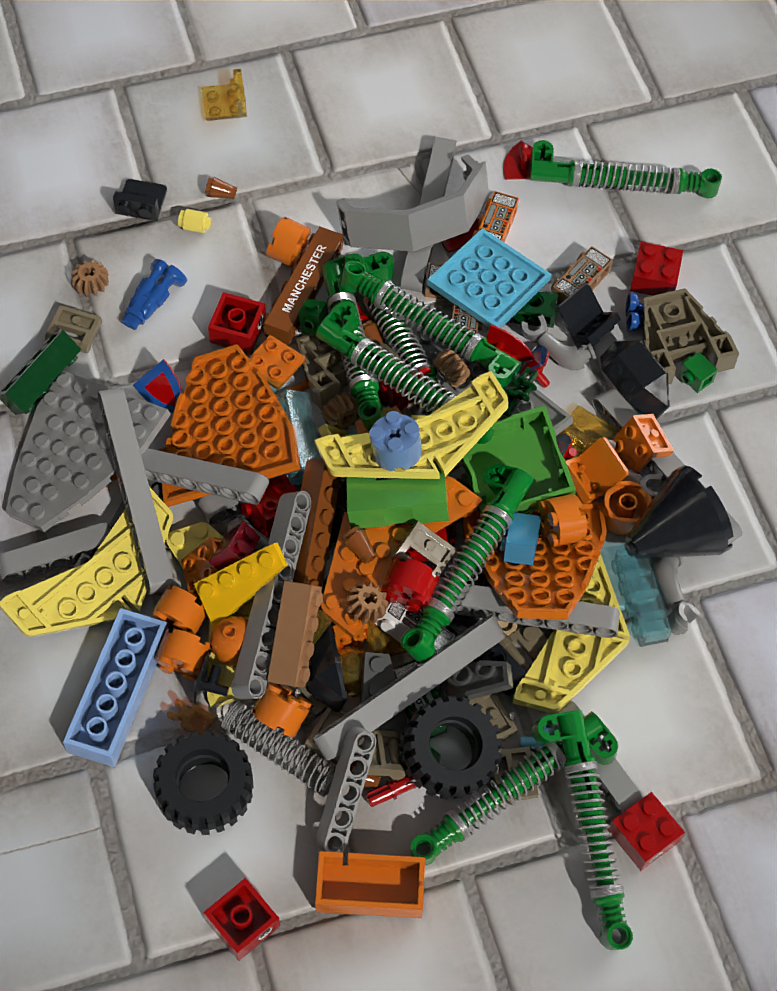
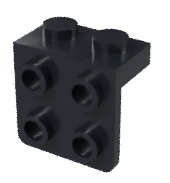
(140, 199)
(585, 317)

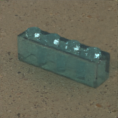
(299, 412)
(641, 598)

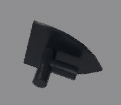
(210, 685)

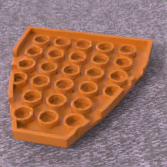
(230, 420)
(558, 573)

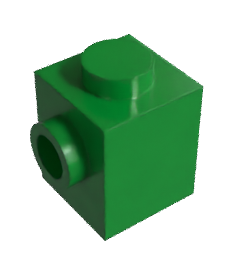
(312, 315)
(697, 372)

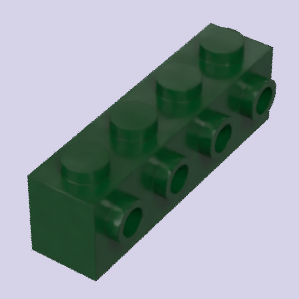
(39, 372)

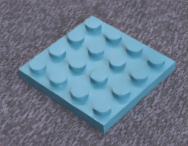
(489, 279)

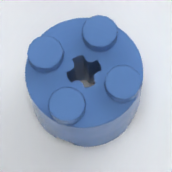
(396, 441)

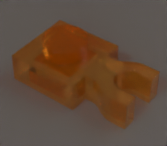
(192, 719)

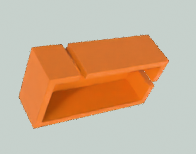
(370, 885)

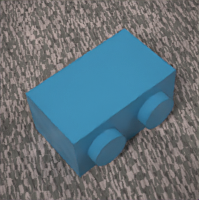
(521, 539)

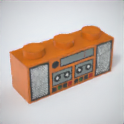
(498, 215)

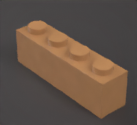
(295, 634)

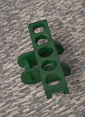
(517, 395)

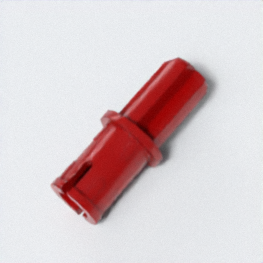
(389, 791)

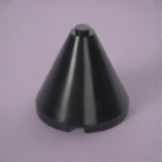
(681, 521)

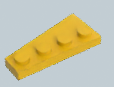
(234, 585)

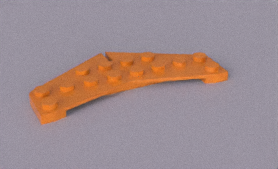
(349, 569)

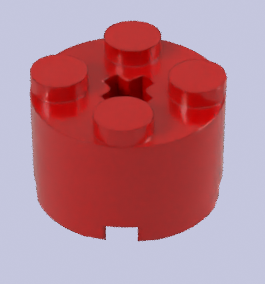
(409, 584)

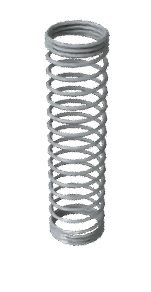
(235, 715)

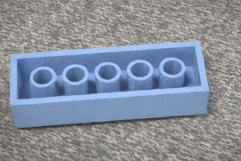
(115, 688)

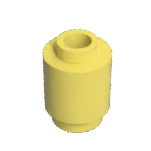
(194, 221)

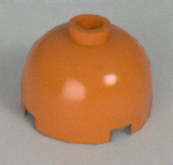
(228, 639)

